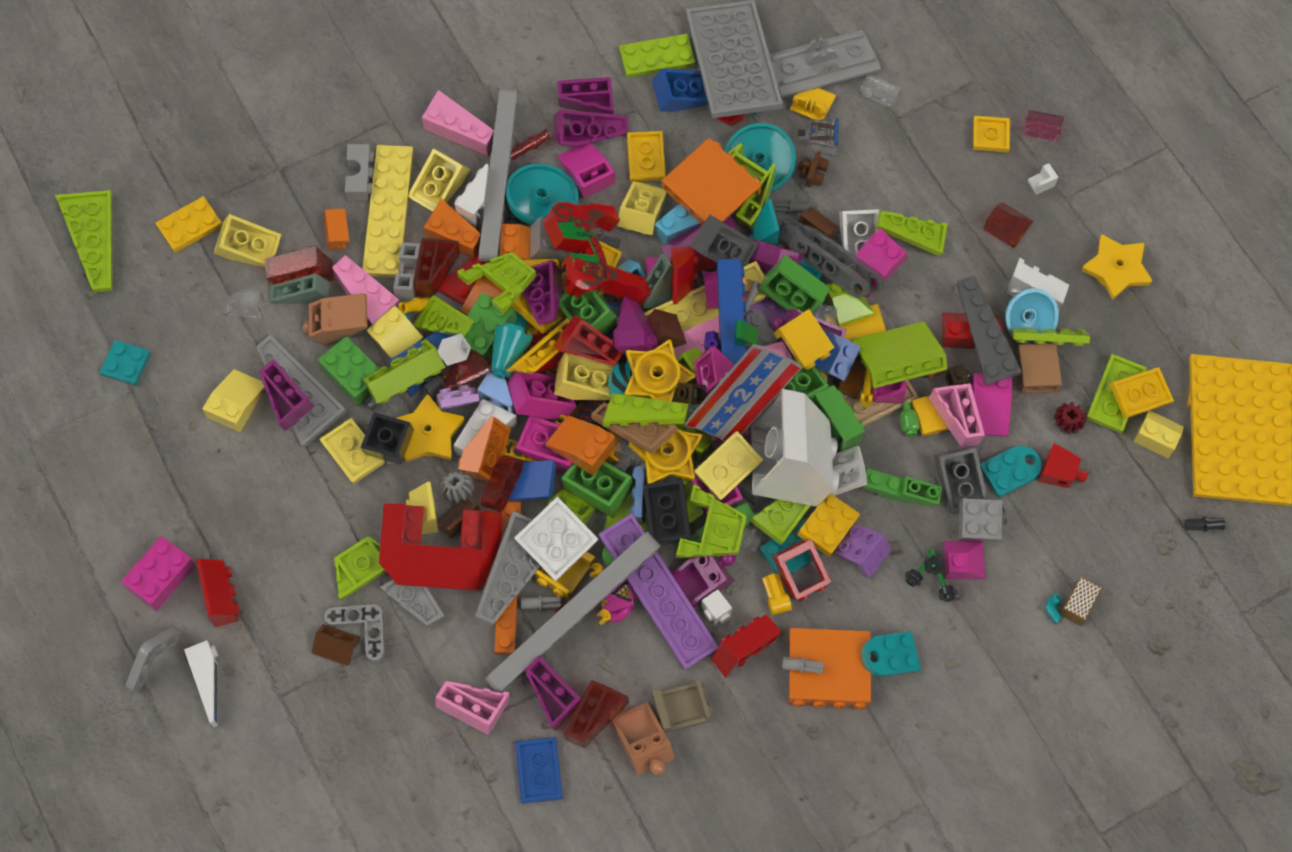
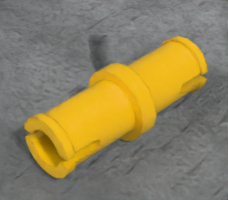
(416, 304)

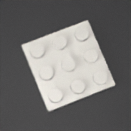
(556, 539)

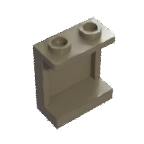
(682, 706)

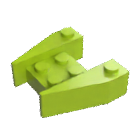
(752, 207)

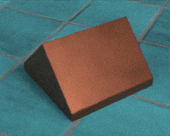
(666, 327)

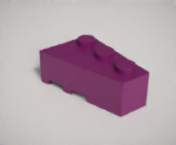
(586, 95)
(285, 396)
(553, 693)

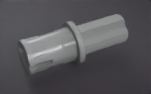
(540, 603)
(802, 665)

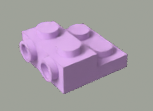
(457, 398)

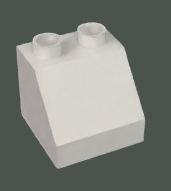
(795, 451)

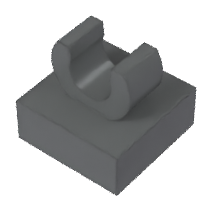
(434, 386)

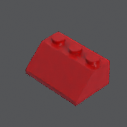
(957, 331)
(218, 591)

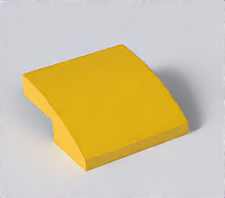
(929, 418)

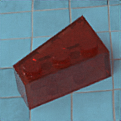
(299, 264)
(433, 265)
(594, 713)

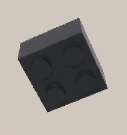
(387, 438)

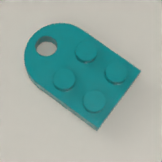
(1010, 471)
(893, 654)

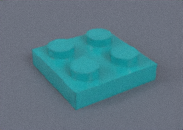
(125, 362)

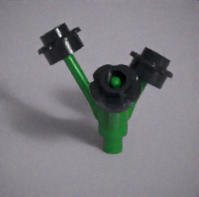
(933, 565)

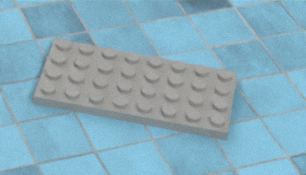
(733, 59)

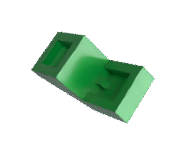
(745, 334)

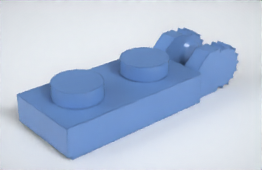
(639, 506)

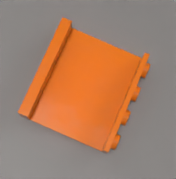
(710, 183)
(844, 676)

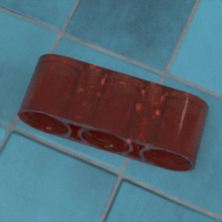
(501, 483)

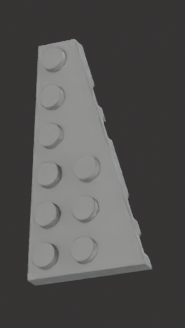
(326, 407)
(508, 574)

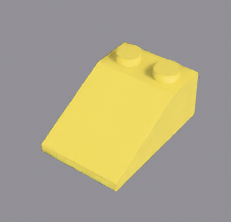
(438, 180)
(641, 208)
(246, 242)
(582, 378)
(234, 400)

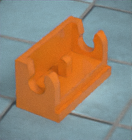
(336, 229)

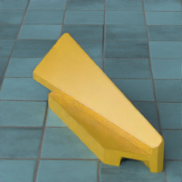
(540, 352)

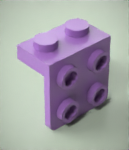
(864, 548)

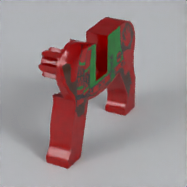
(571, 230)

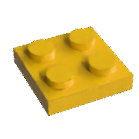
(991, 134)

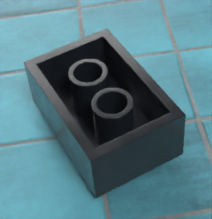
(667, 511)

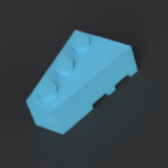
(674, 224)

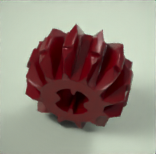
(1070, 418)

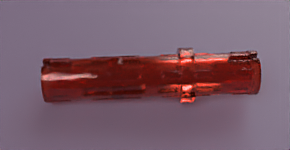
(532, 143)

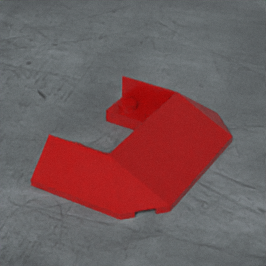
(438, 566)

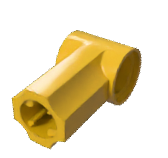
(777, 599)

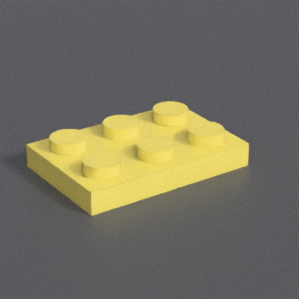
(344, 447)
(728, 465)

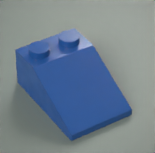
(679, 90)

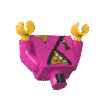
(618, 602)

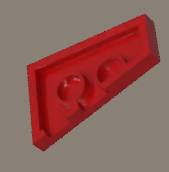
(456, 288)

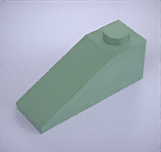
(659, 283)
(300, 290)

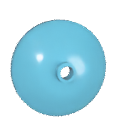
(1041, 309)

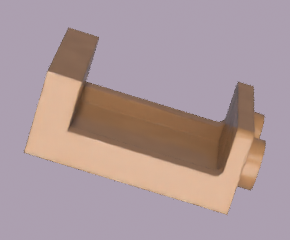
(1039, 368)

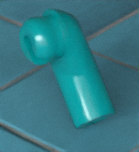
(1052, 606)

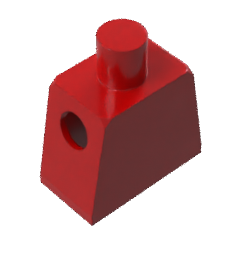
(1062, 468)

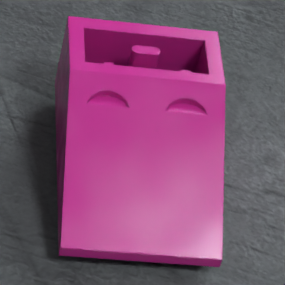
(587, 169)

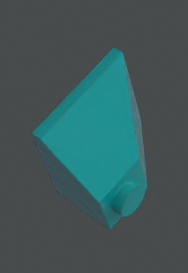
(766, 225)

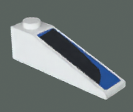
(205, 672)

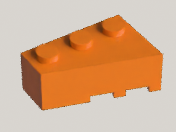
(449, 225)

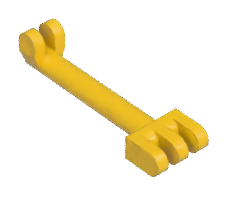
(866, 397)

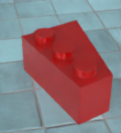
(587, 342)
(745, 643)

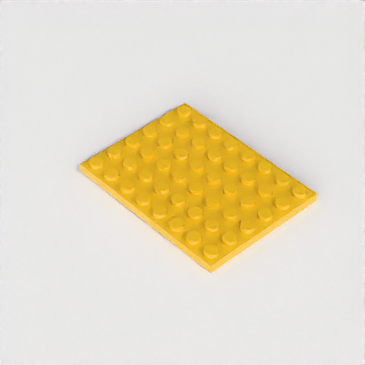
(1241, 429)

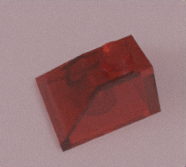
(1007, 224)
(467, 370)

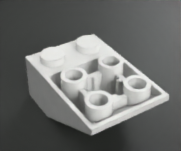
(472, 201)

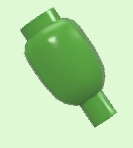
(909, 420)

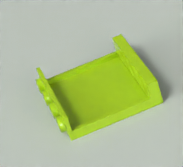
(901, 354)

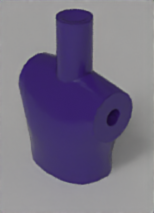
(711, 340)

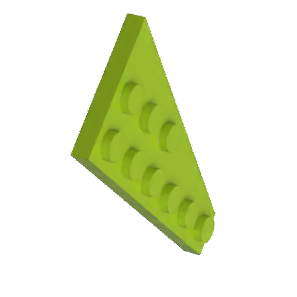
(90, 226)

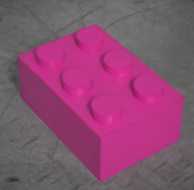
(535, 396)
(158, 573)

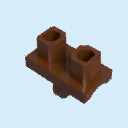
(813, 176)

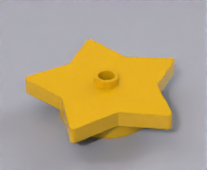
(1118, 266)
(657, 361)
(441, 426)
(677, 463)

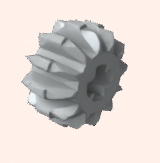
(457, 486)

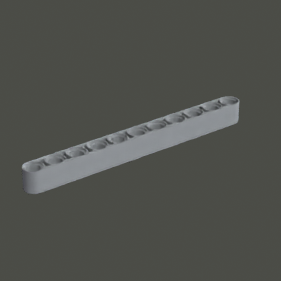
(498, 175)
(572, 612)

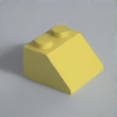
(394, 333)
(1159, 434)
(424, 497)

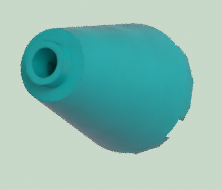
(508, 347)

